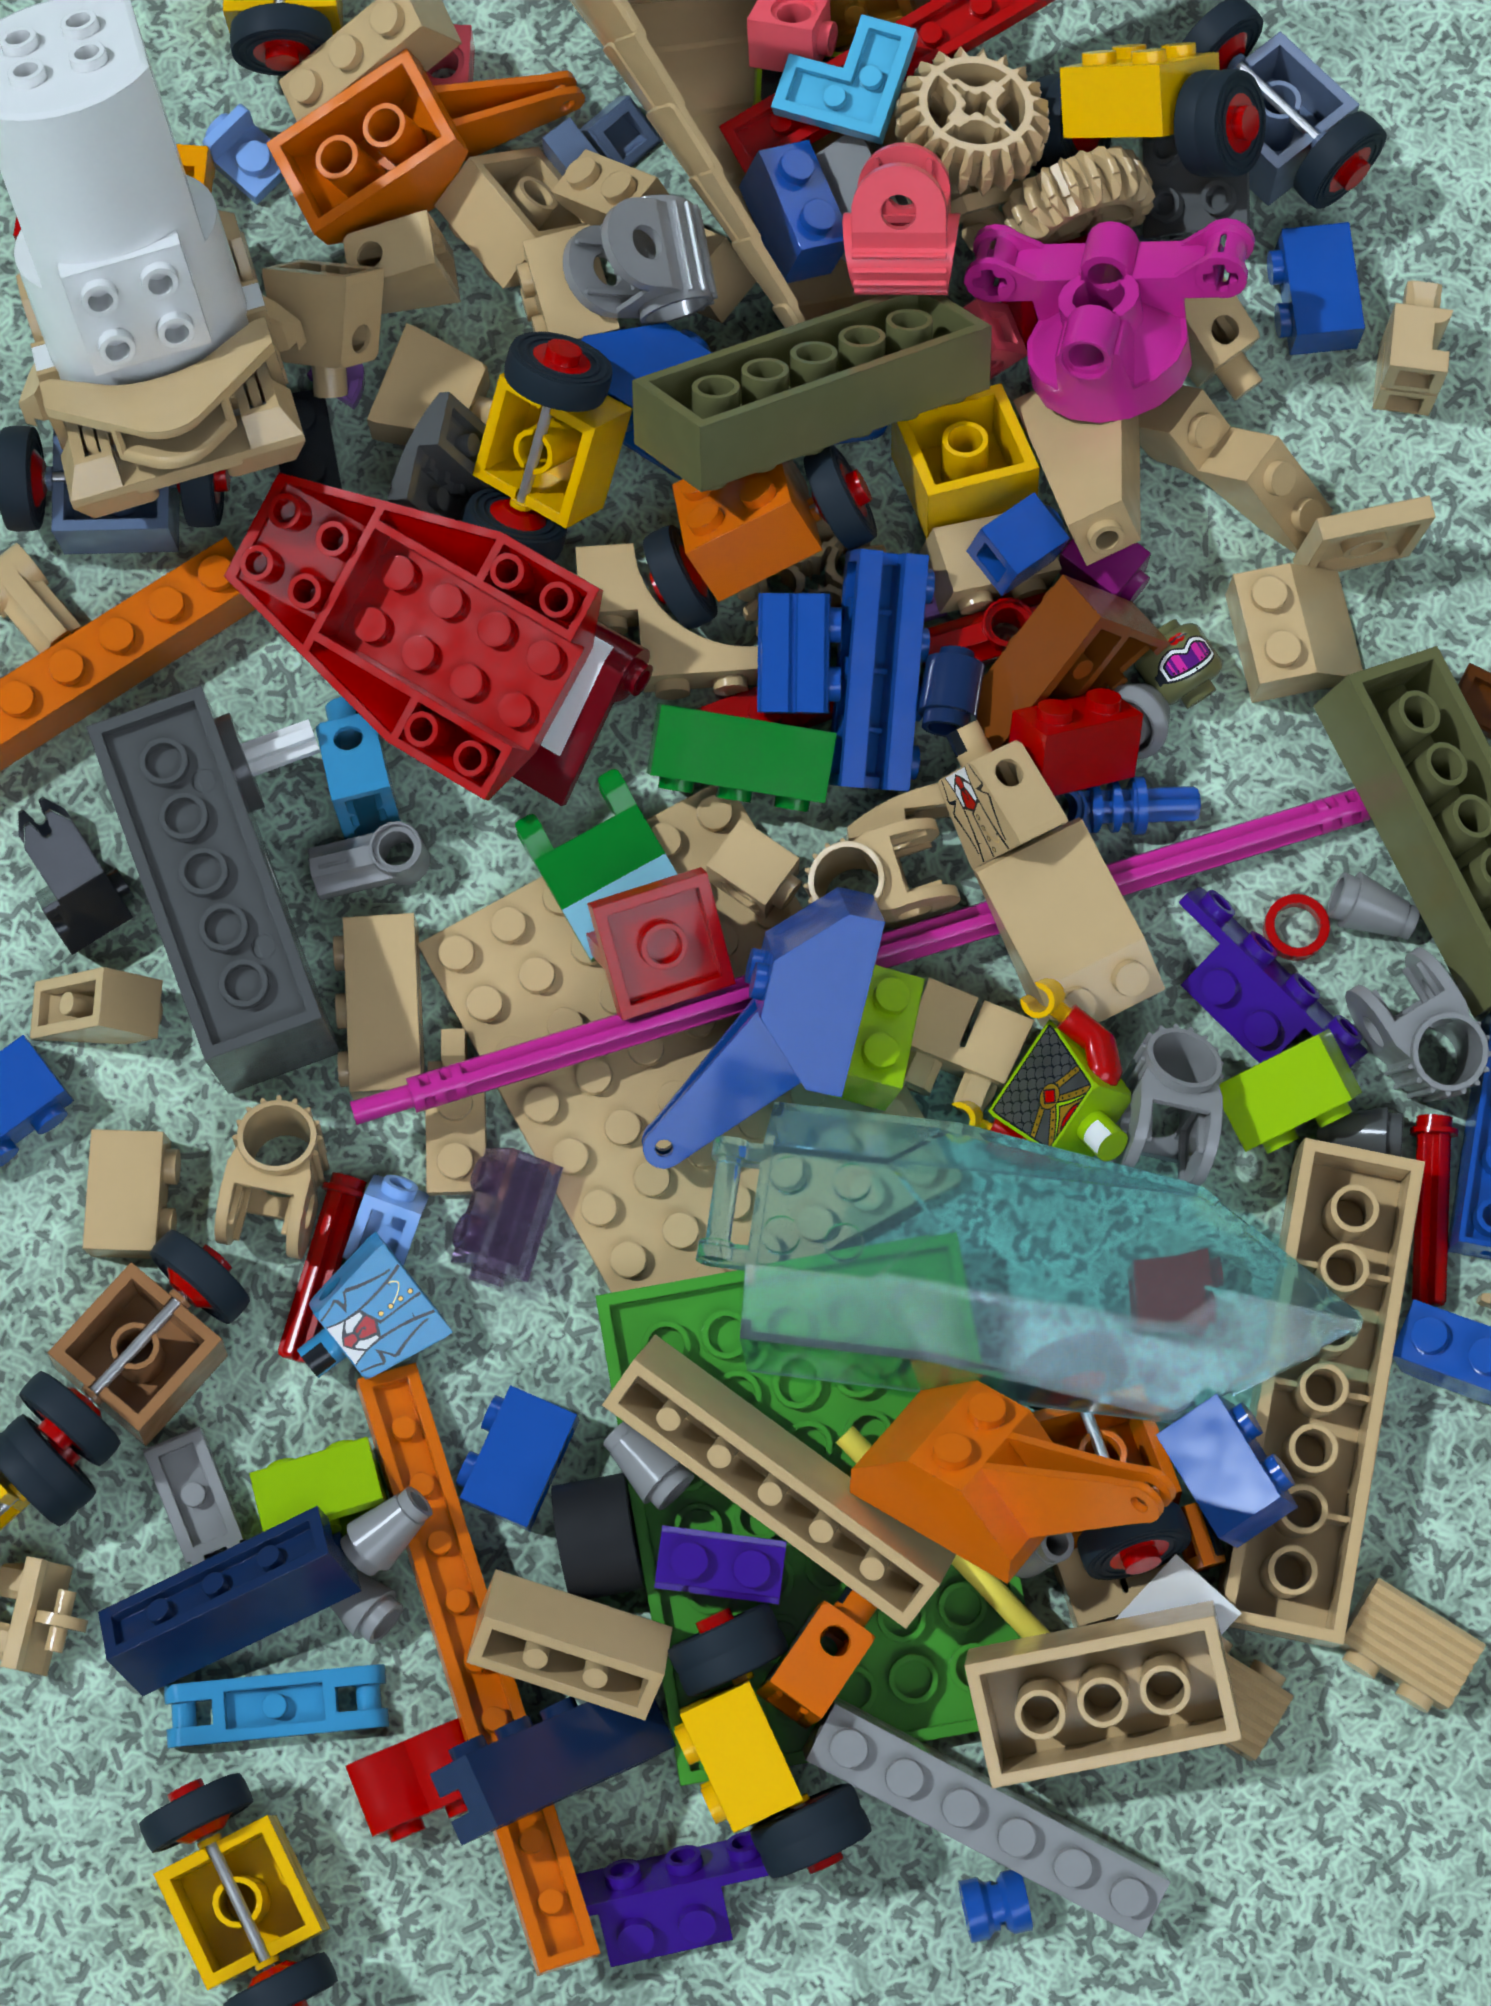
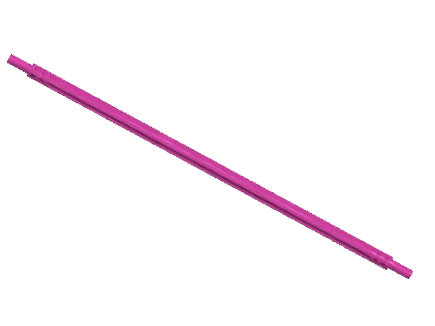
(895, 948)

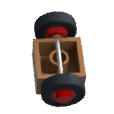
(137, 1351)

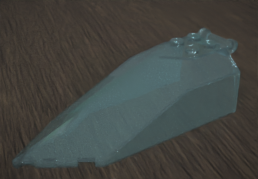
(1002, 1261)

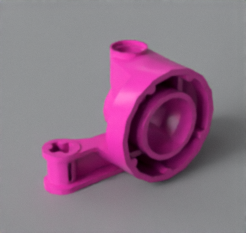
(1109, 309)

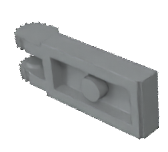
(194, 1495)

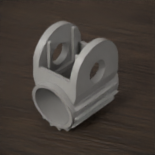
(657, 260)
(1398, 1037)
(1183, 1073)

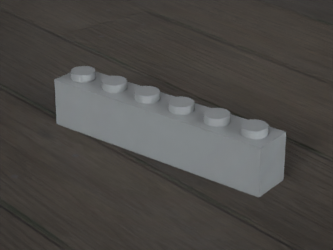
(986, 1819)

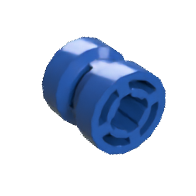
(995, 1905)

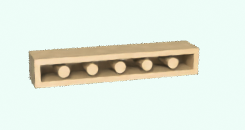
(777, 1480)

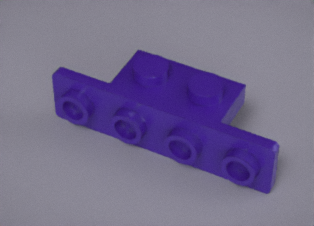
(1253, 991)
(668, 1899)

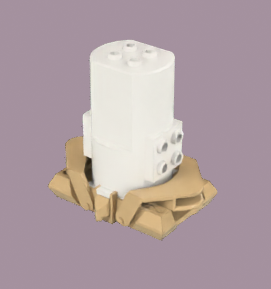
(130, 277)

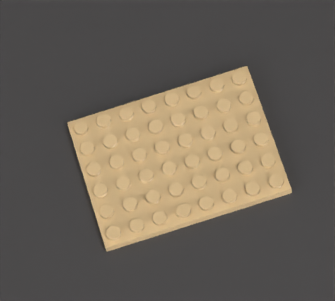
(524, 975)

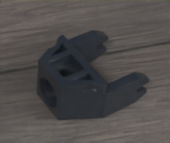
(79, 896)

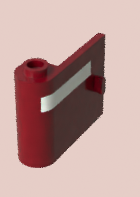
(608, 676)

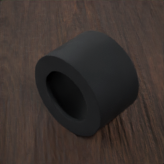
(597, 1537)

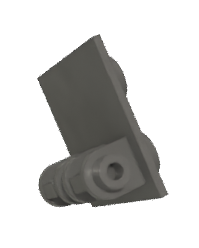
(1188, 201)

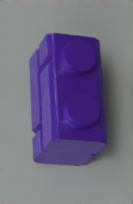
(720, 1564)

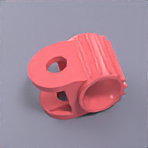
(897, 245)

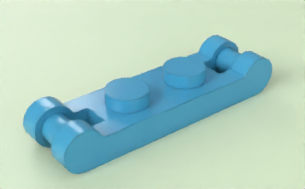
(276, 1706)

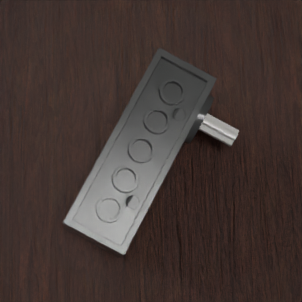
(190, 825)

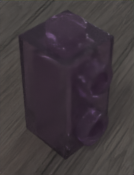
(505, 1216)

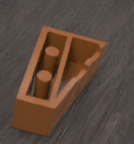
(1065, 648)

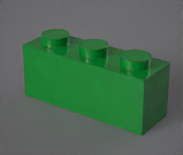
(740, 756)

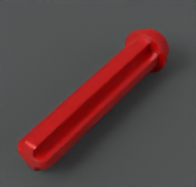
(1432, 1216)
(322, 1260)

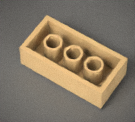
(1102, 1694)

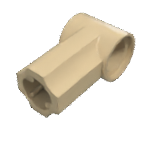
(30, 601)

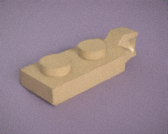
(454, 1130)

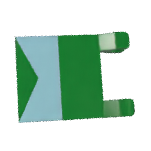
(600, 861)

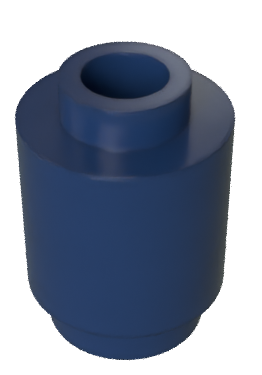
(950, 690)

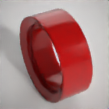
(1308, 904)

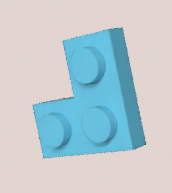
(855, 97)

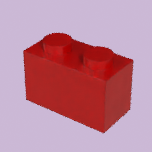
(1080, 739)

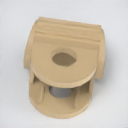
(880, 853)
(247, 1178)

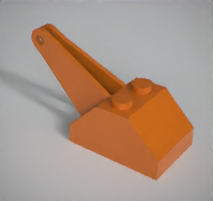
(400, 141)
(993, 1483)

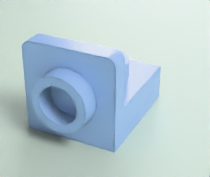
(242, 153)
(391, 1209)

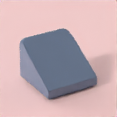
(621, 132)

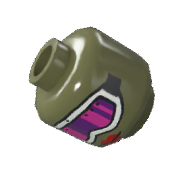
(1184, 667)

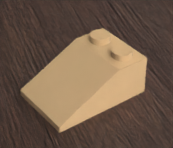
(1069, 923)

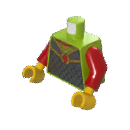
(1065, 1086)

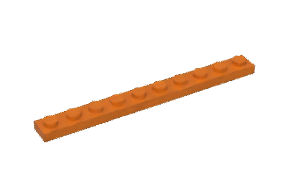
(484, 1700)

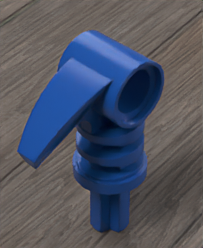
(1133, 805)

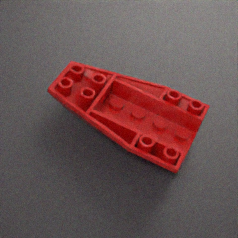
(421, 623)

